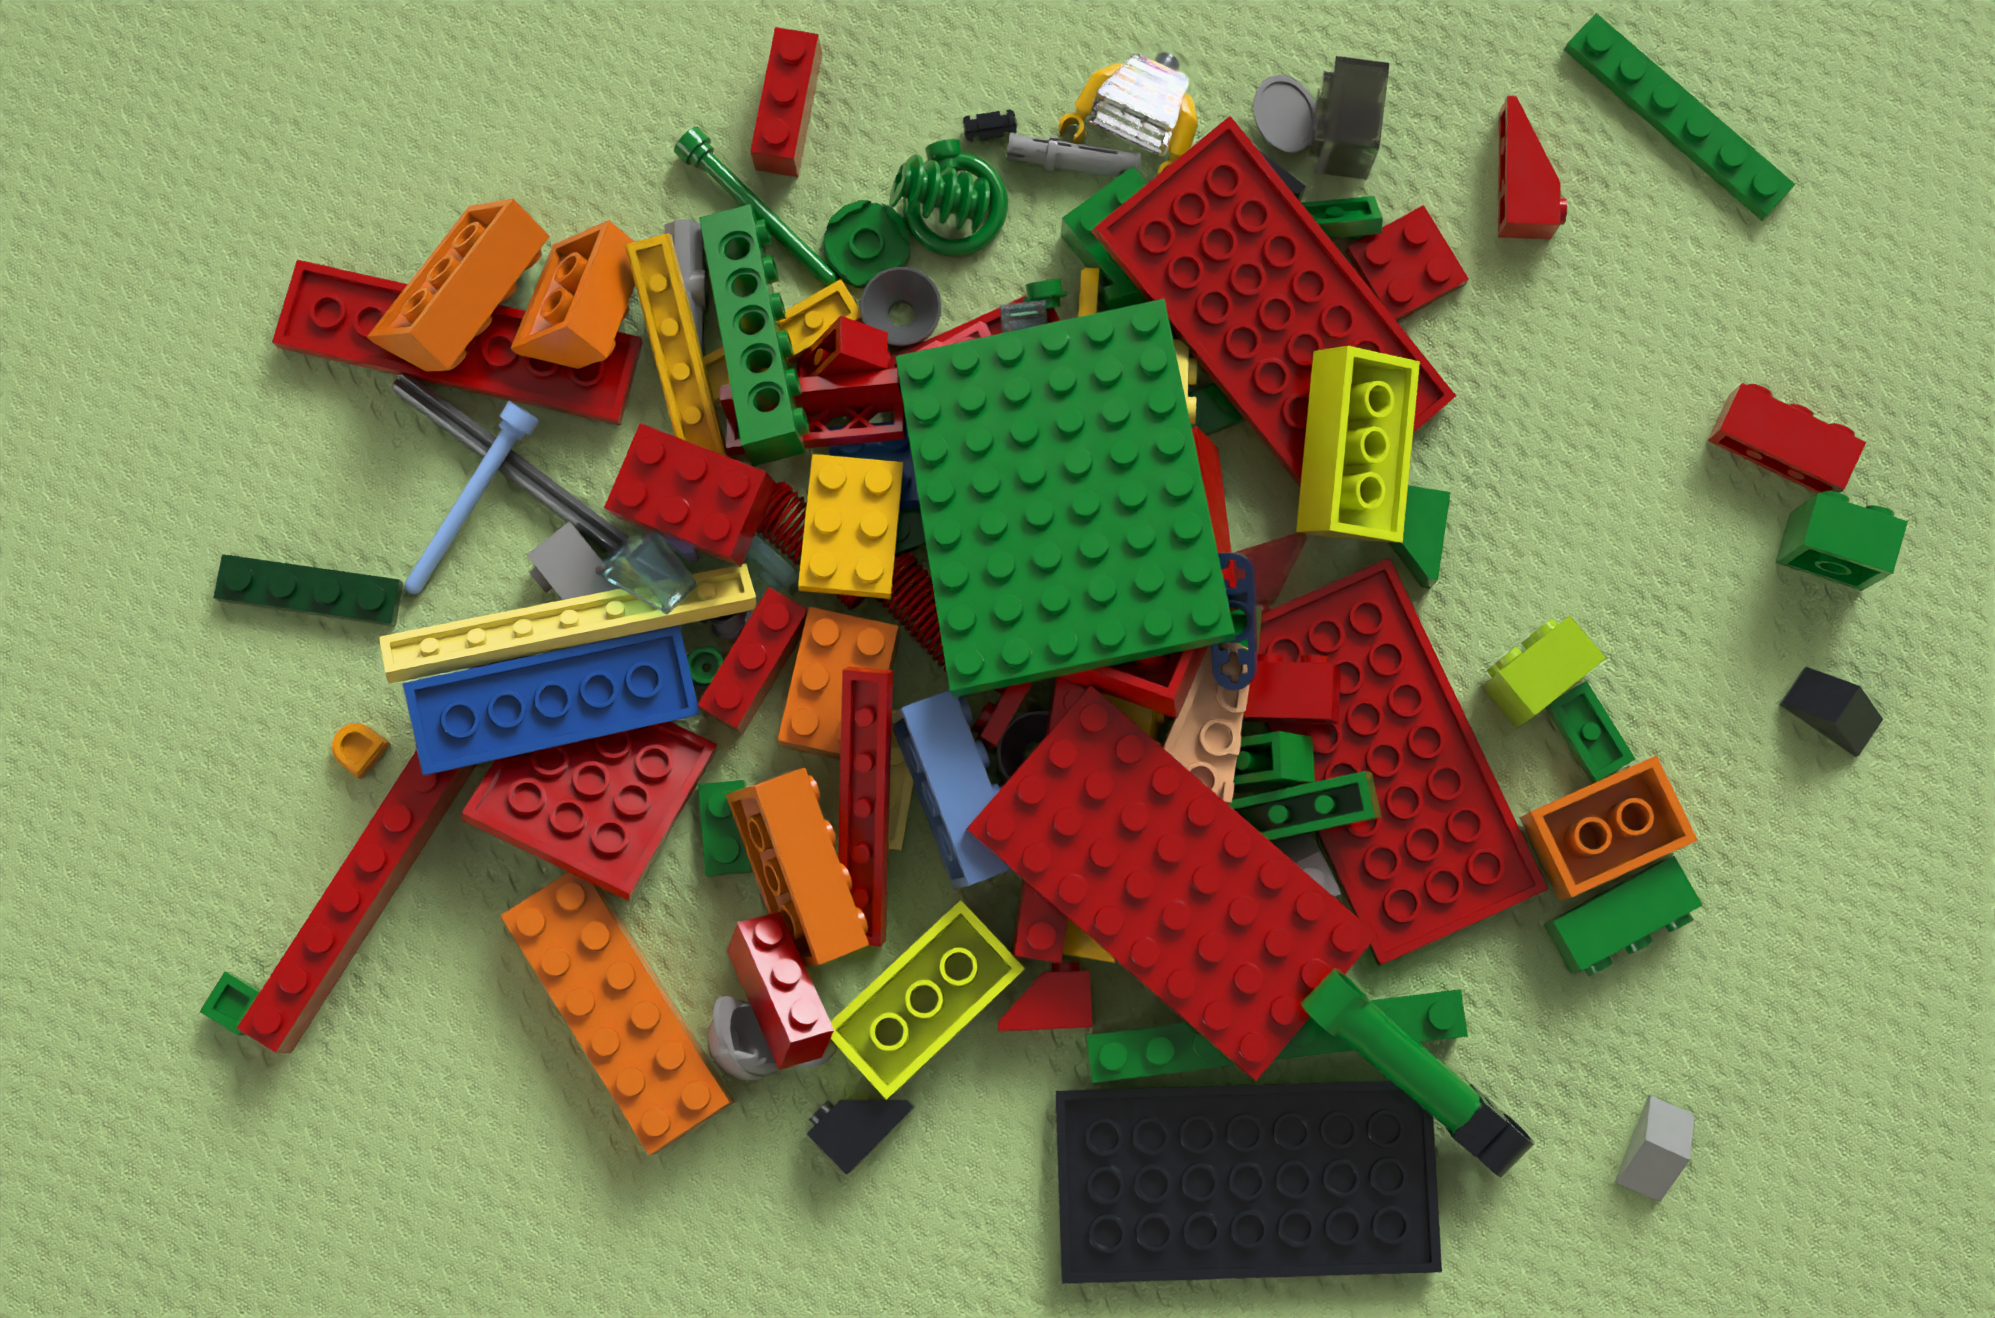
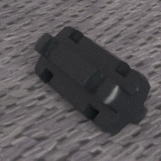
(989, 125)

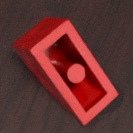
(846, 348)
(1053, 1002)

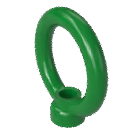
(949, 153)

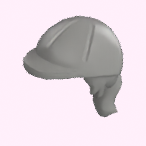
(739, 1044)

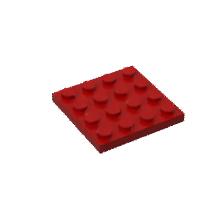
(594, 802)

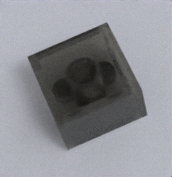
(1349, 117)

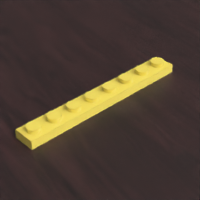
(557, 626)

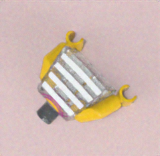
(1139, 103)

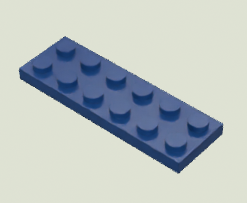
(550, 699)

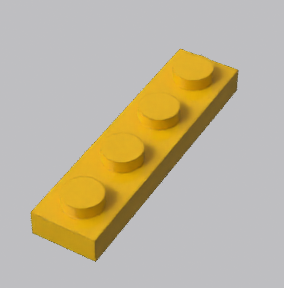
(804, 324)

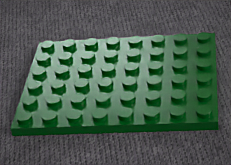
(1062, 499)

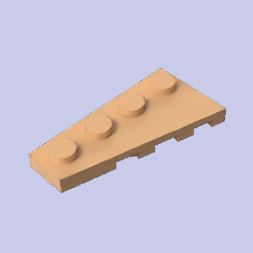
(1210, 726)

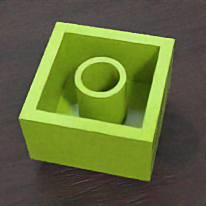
(1548, 667)

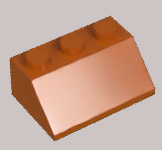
(579, 299)

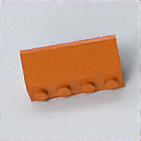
(461, 285)
(798, 865)

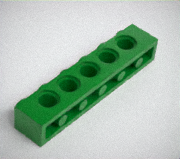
(762, 434)

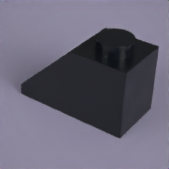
(855, 1127)

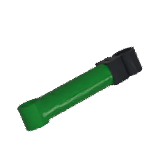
(1461, 1108)

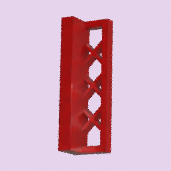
(829, 396)

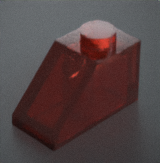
(1272, 566)

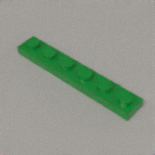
(1679, 116)

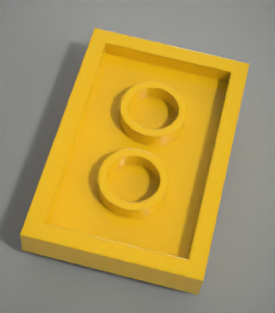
(851, 526)

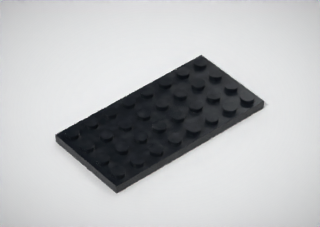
(1245, 1182)

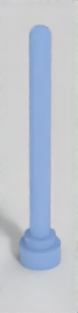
(514, 426)

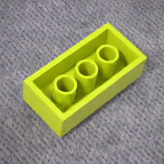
(924, 999)

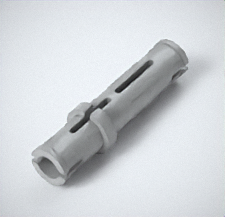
(1070, 156)

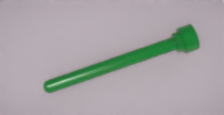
(696, 149)

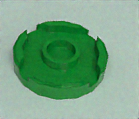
(865, 241)

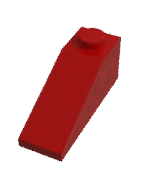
(1526, 181)

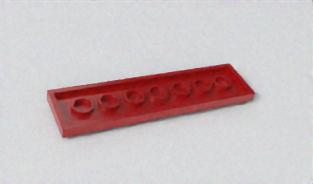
(335, 310)

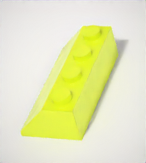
(1358, 445)

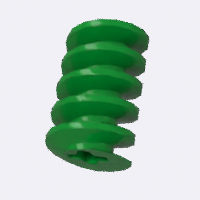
(942, 191)

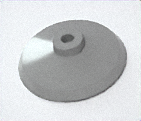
(1285, 113)

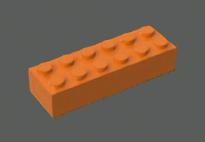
(618, 1010)

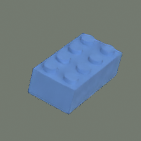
(949, 781)

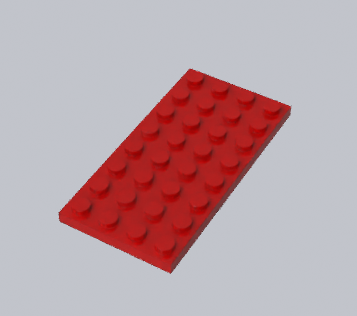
(1253, 285)
(1445, 829)
(1170, 881)

